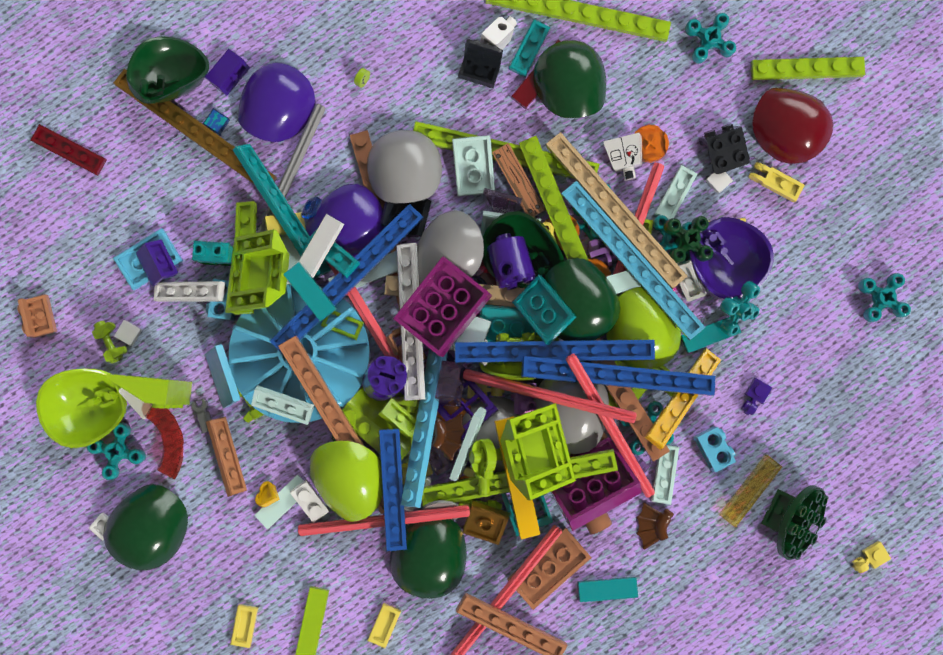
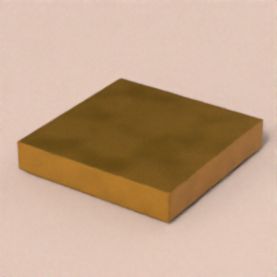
(486, 522)

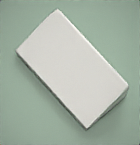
(138, 405)

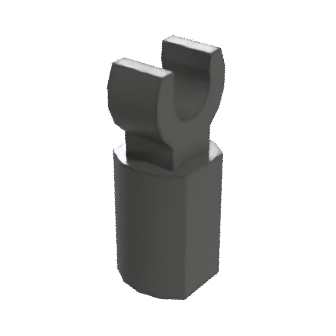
(203, 416)

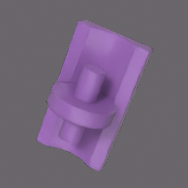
(595, 250)
(524, 403)

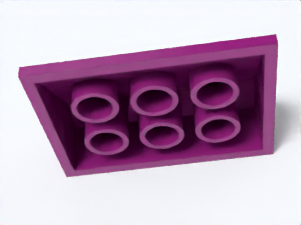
(442, 307)
(597, 493)

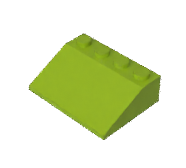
(159, 392)
(364, 418)

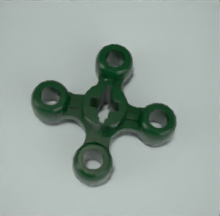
(690, 236)

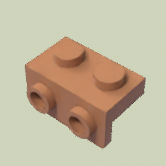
(37, 316)

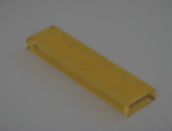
(750, 490)

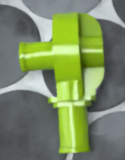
(483, 462)

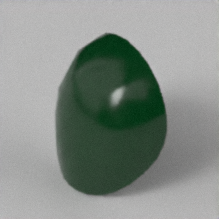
(165, 69)
(571, 79)
(540, 242)
(588, 296)
(146, 528)
(432, 560)

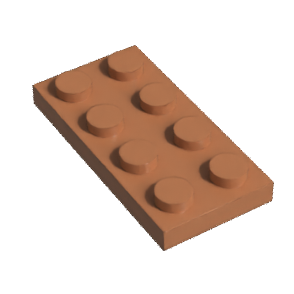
(553, 569)

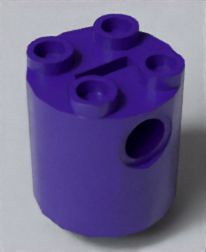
(510, 261)
(384, 378)

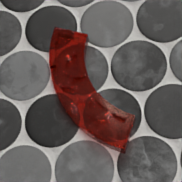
(171, 438)

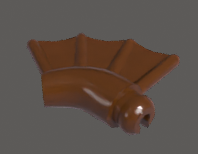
(448, 435)
(653, 525)

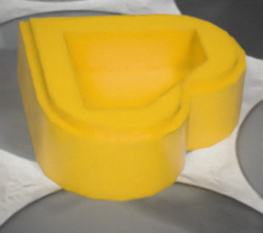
(267, 495)

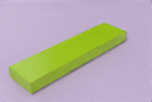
(312, 621)

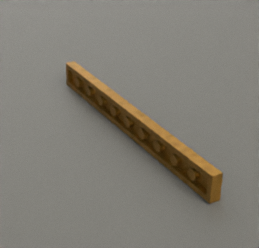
(192, 129)

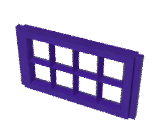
(490, 407)

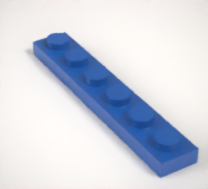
(392, 489)

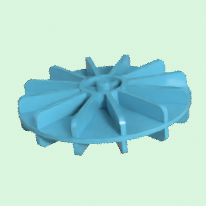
(260, 363)

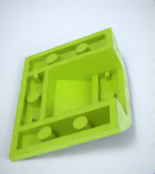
(257, 271)
(537, 452)

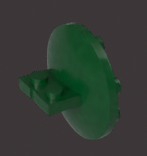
(793, 518)

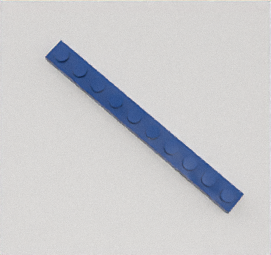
(340, 285)
(555, 350)
(621, 376)

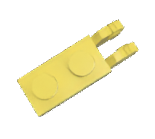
(777, 182)

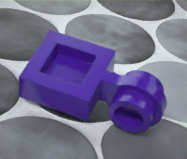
(758, 392)

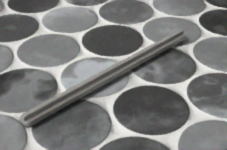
(298, 155)

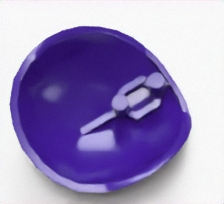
(276, 103)
(358, 212)
(739, 256)

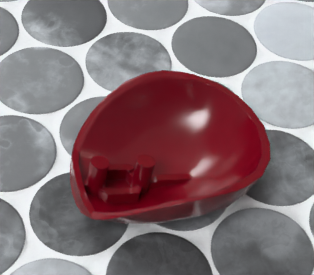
(792, 125)

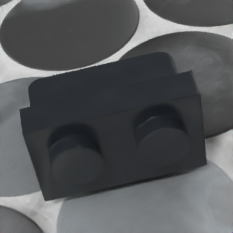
(481, 63)
(726, 148)
(391, 210)

